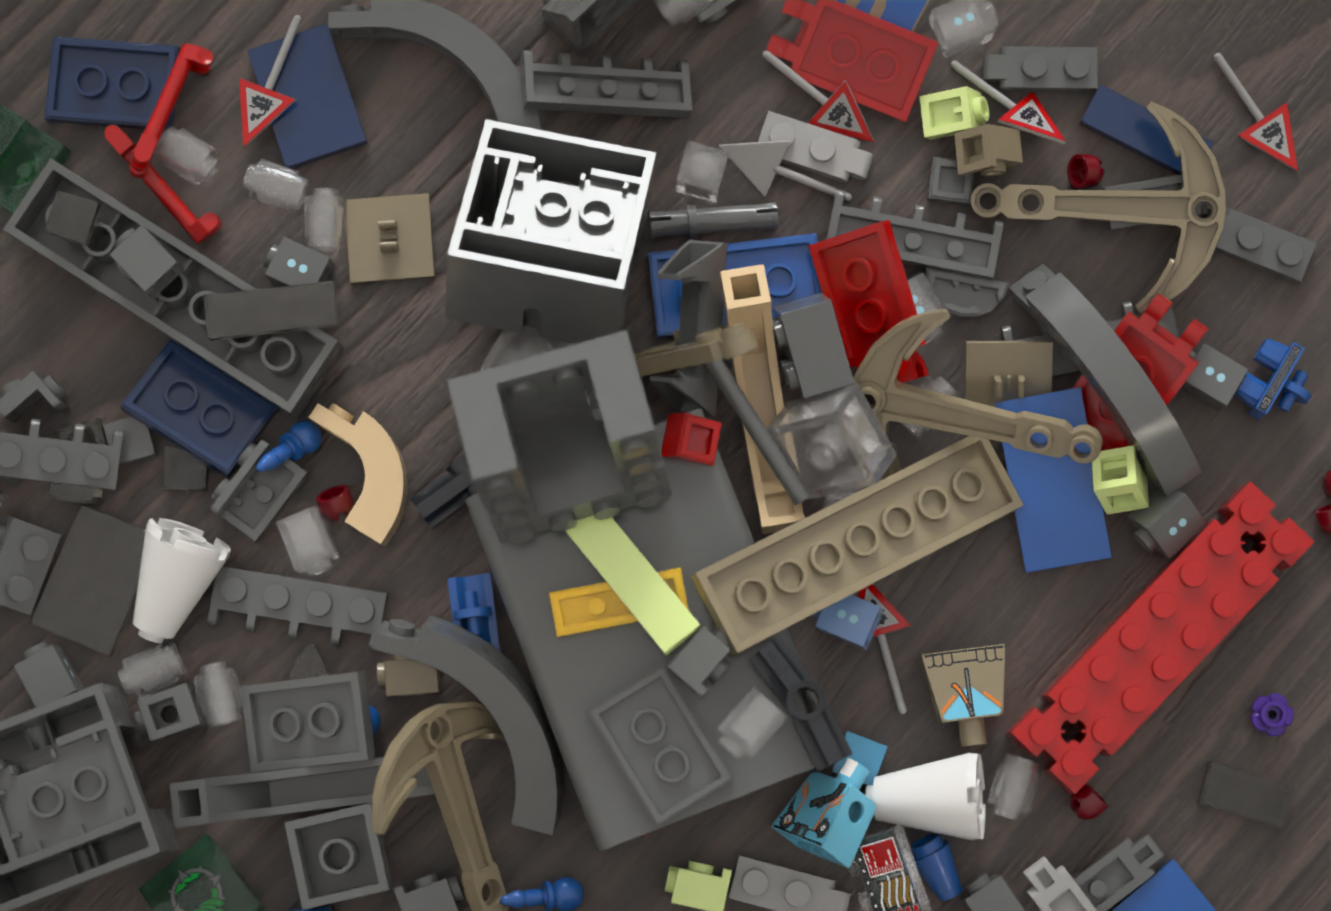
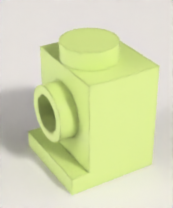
(1120, 480)
(698, 886)

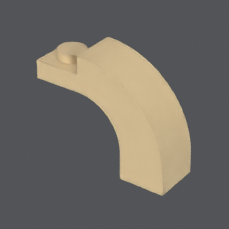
(385, 483)

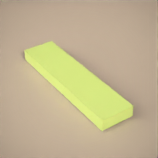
(635, 581)

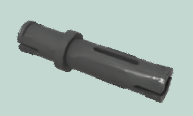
(713, 220)

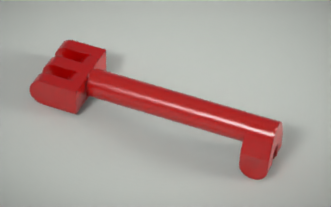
(189, 59)
(197, 229)

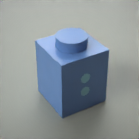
(850, 621)

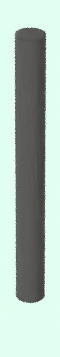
(757, 431)

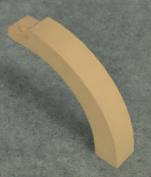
(757, 374)

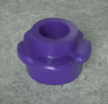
(1260, 717)

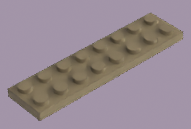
(855, 542)

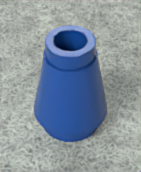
(937, 865)

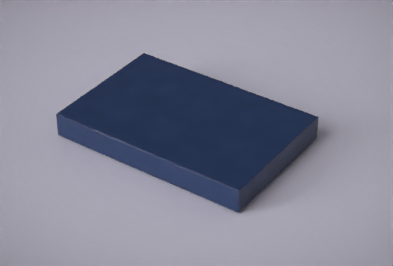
(107, 81)
(324, 113)
(198, 408)

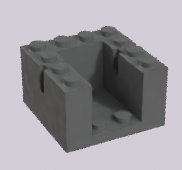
(543, 247)
(548, 450)
(69, 790)

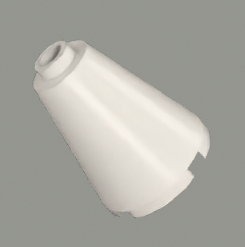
(173, 576)
(934, 797)

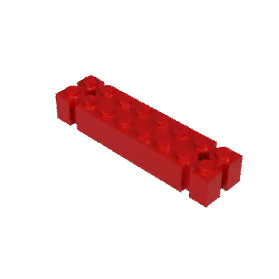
(1160, 637)

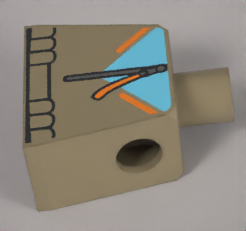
(966, 688)

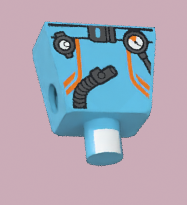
(829, 814)

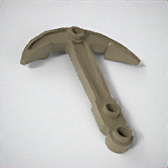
(1153, 207)
(710, 347)
(952, 414)
(435, 742)

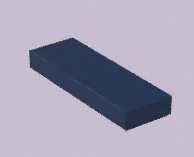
(1130, 127)

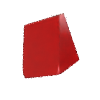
(691, 438)

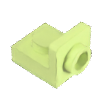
(952, 112)

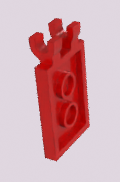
(874, 56)
(867, 290)
(1159, 354)

